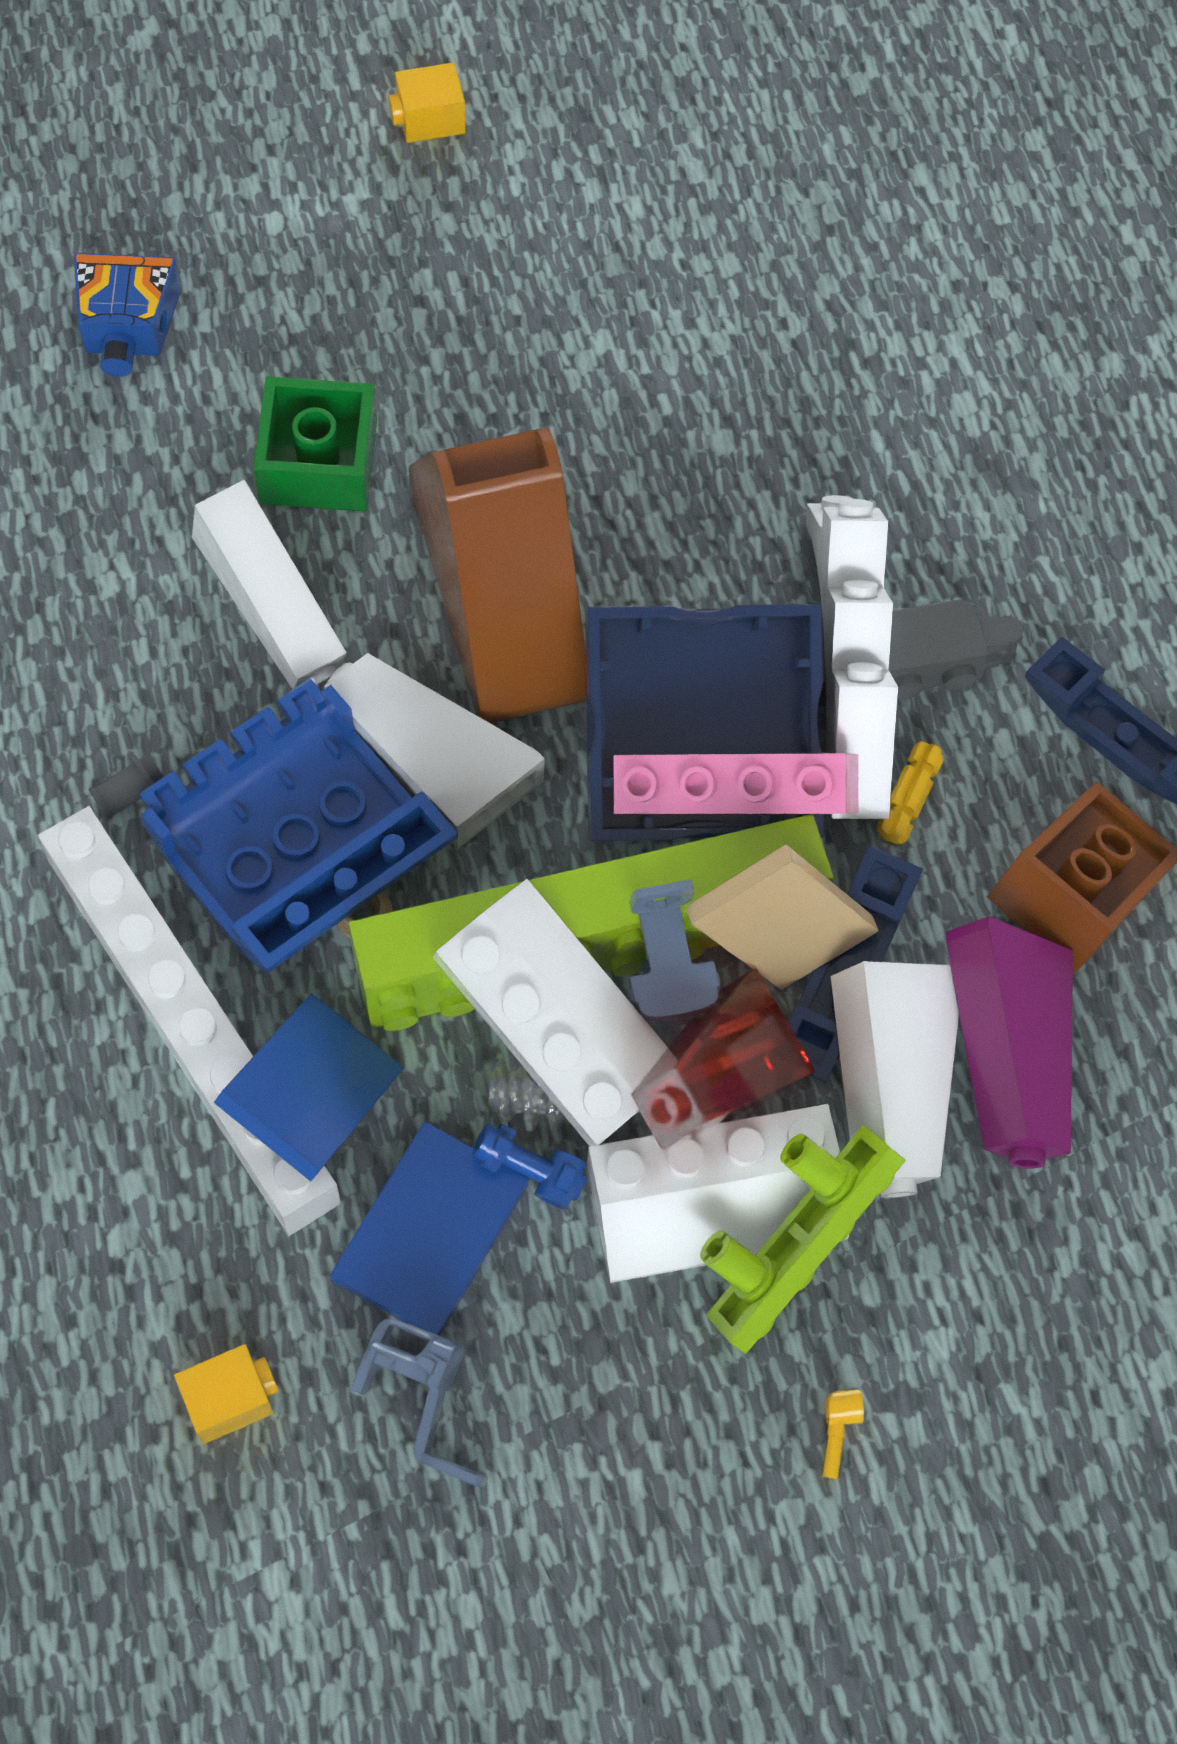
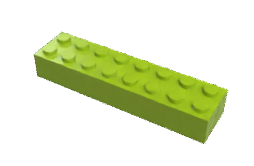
(397, 947)

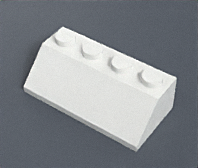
(554, 1010)
(667, 1202)

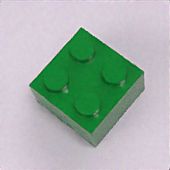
(315, 443)

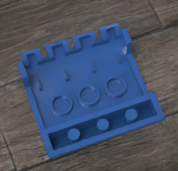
(290, 826)

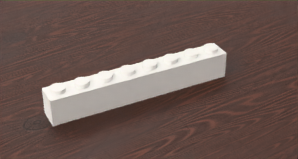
(175, 1002)

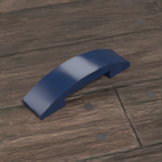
(1104, 719)
(884, 890)

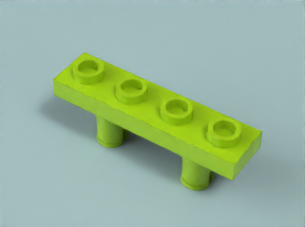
(820, 1220)

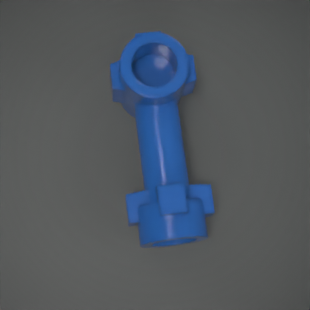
(558, 1178)

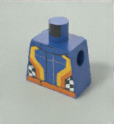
(124, 306)

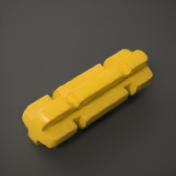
(910, 792)

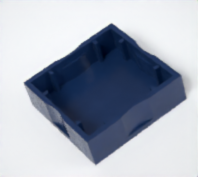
(696, 686)

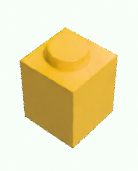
(428, 102)
(226, 1393)

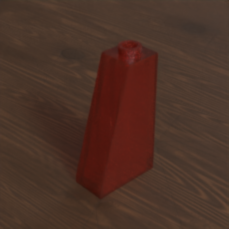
(722, 1064)

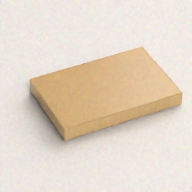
(782, 917)

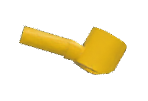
(841, 1409)

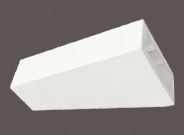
(266, 585)
(437, 746)
(898, 1060)

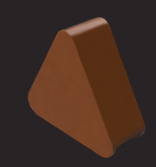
(505, 570)

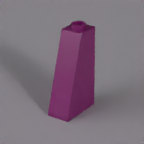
(1016, 1037)

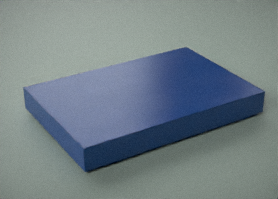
(309, 1086)
(429, 1230)

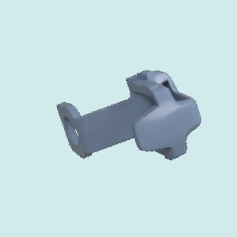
(671, 984)
(433, 1367)

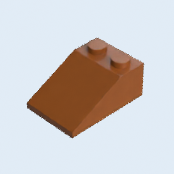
(1084, 874)

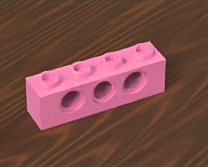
(737, 784)

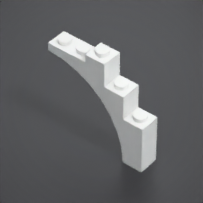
(857, 624)

